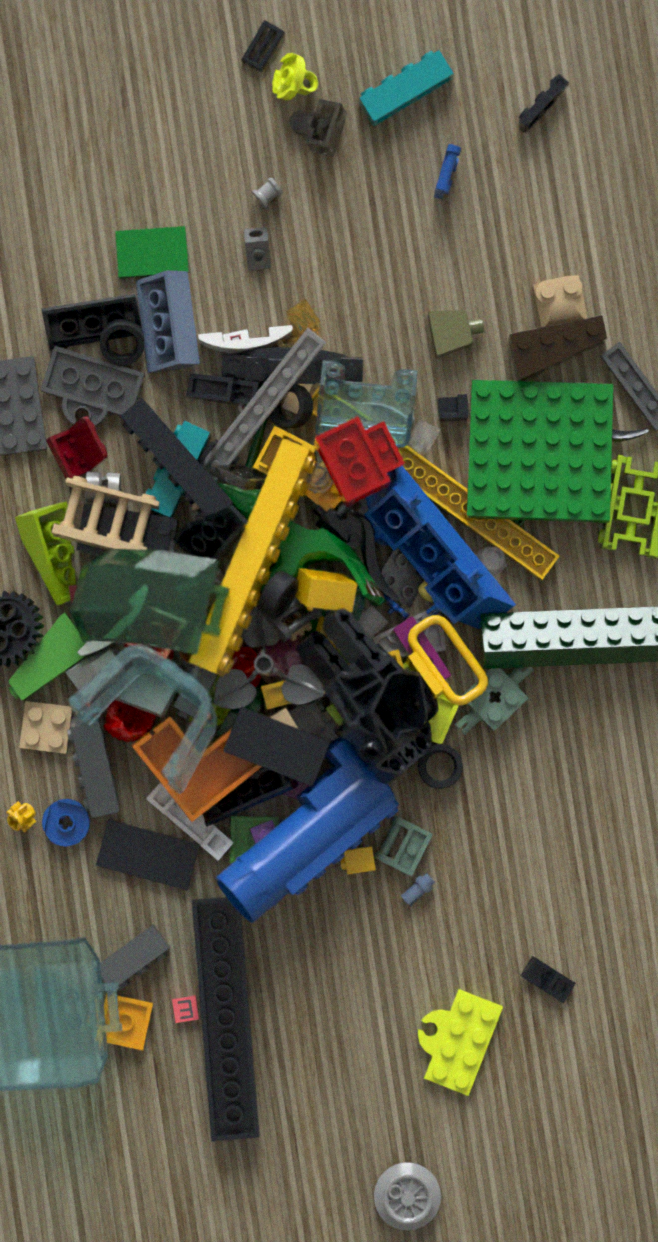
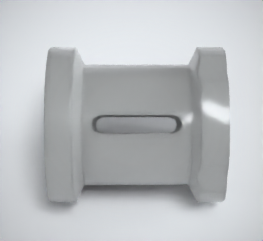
(267, 192)

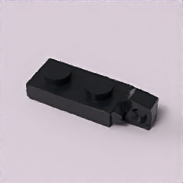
(543, 103)

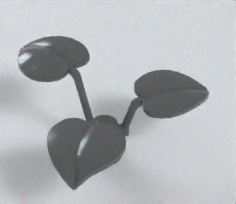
(237, 691)

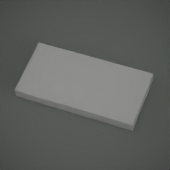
(146, 692)

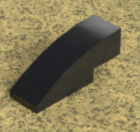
(221, 389)

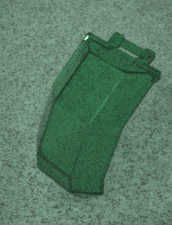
(148, 599)

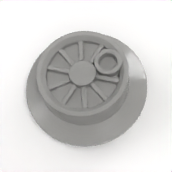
(407, 1196)

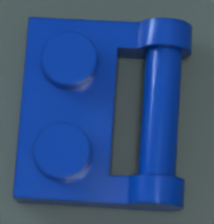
(449, 165)

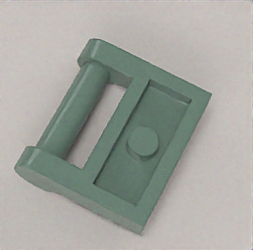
(410, 848)

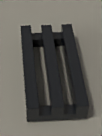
(253, 63)

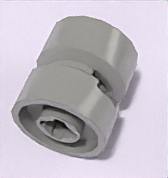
(112, 480)

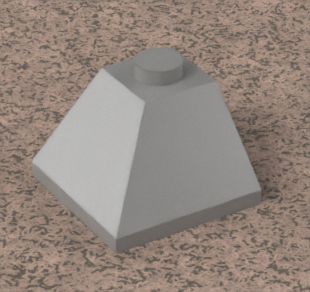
(90, 666)

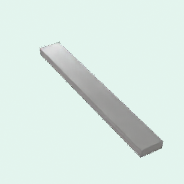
(264, 401)

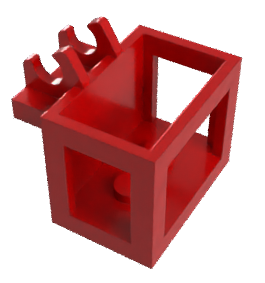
(358, 458)

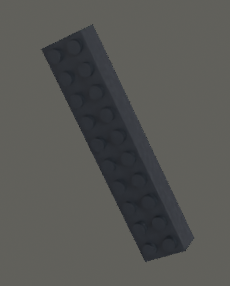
(225, 1020)

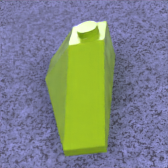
(48, 552)

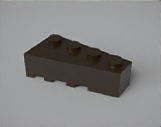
(549, 346)

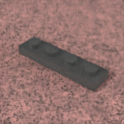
(633, 382)

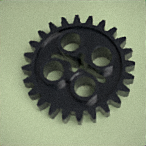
(16, 645)

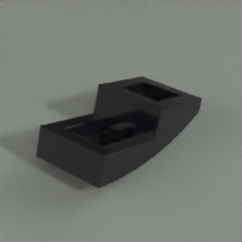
(548, 979)

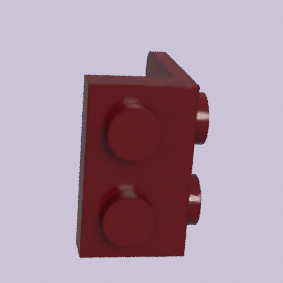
(77, 449)

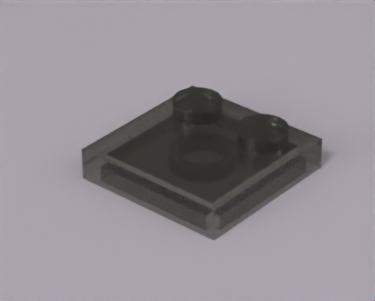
(239, 476)

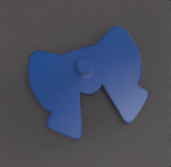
(395, 607)

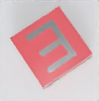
(185, 1009)

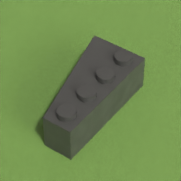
(94, 767)

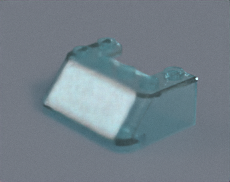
(373, 403)

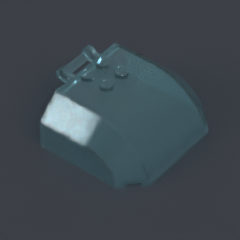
(53, 1015)

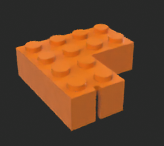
(213, 777)

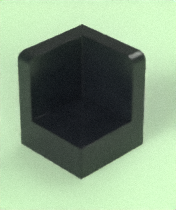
(453, 408)

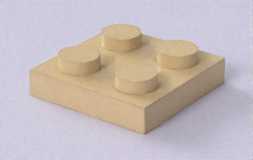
(45, 727)

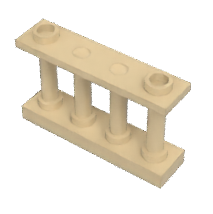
(89, 534)

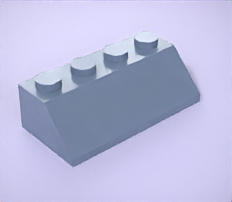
(167, 321)

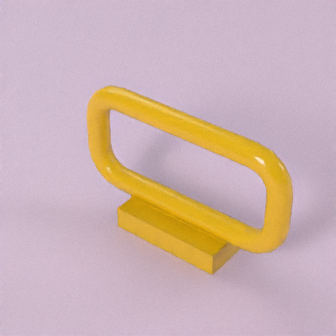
(436, 683)

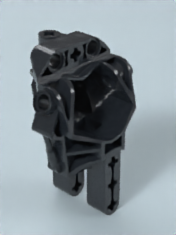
(378, 700)

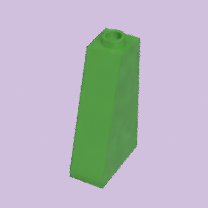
(50, 659)

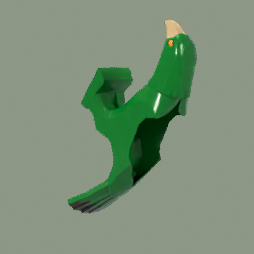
(307, 547)

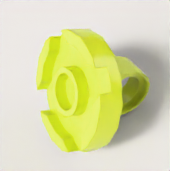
(290, 78)

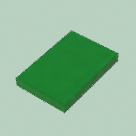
(151, 251)

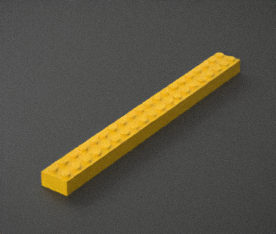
(453, 497)

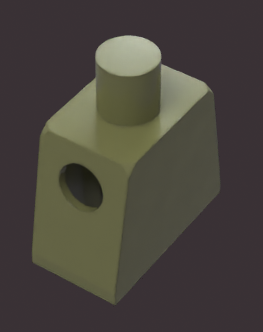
(452, 331)

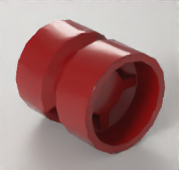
(244, 661)

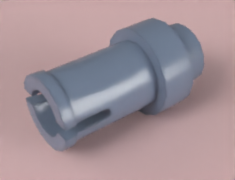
(422, 885)

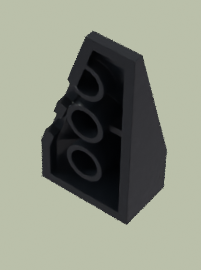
(212, 534)

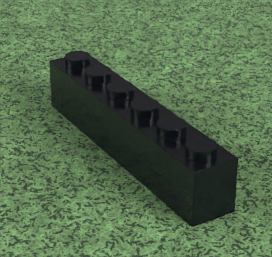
(176, 458)

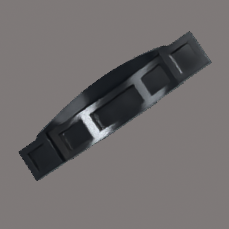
(260, 363)

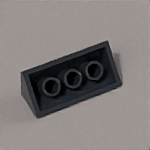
(85, 321)
(256, 789)

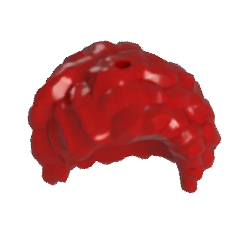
(127, 722)

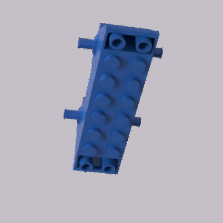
(454, 574)

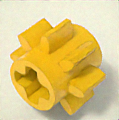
(21, 816)

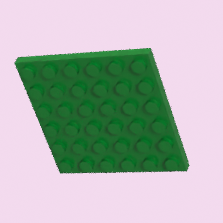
(540, 451)

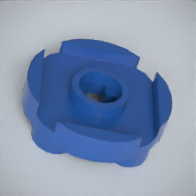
(59, 810)

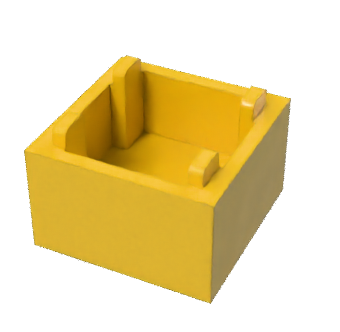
(271, 448)
(325, 590)

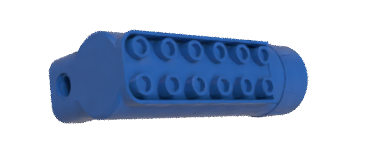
(332, 818)

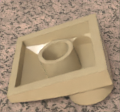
(559, 300)

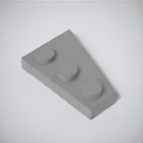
(434, 634)

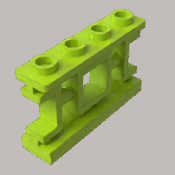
(617, 504)

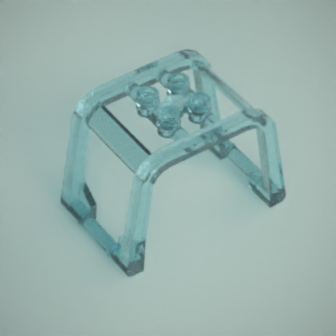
(168, 672)

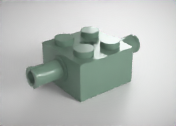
(496, 713)

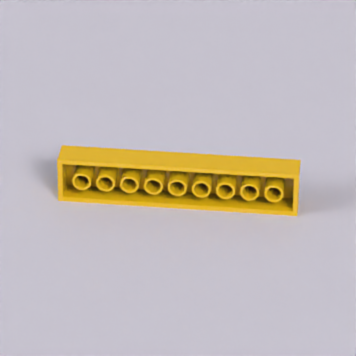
(256, 553)

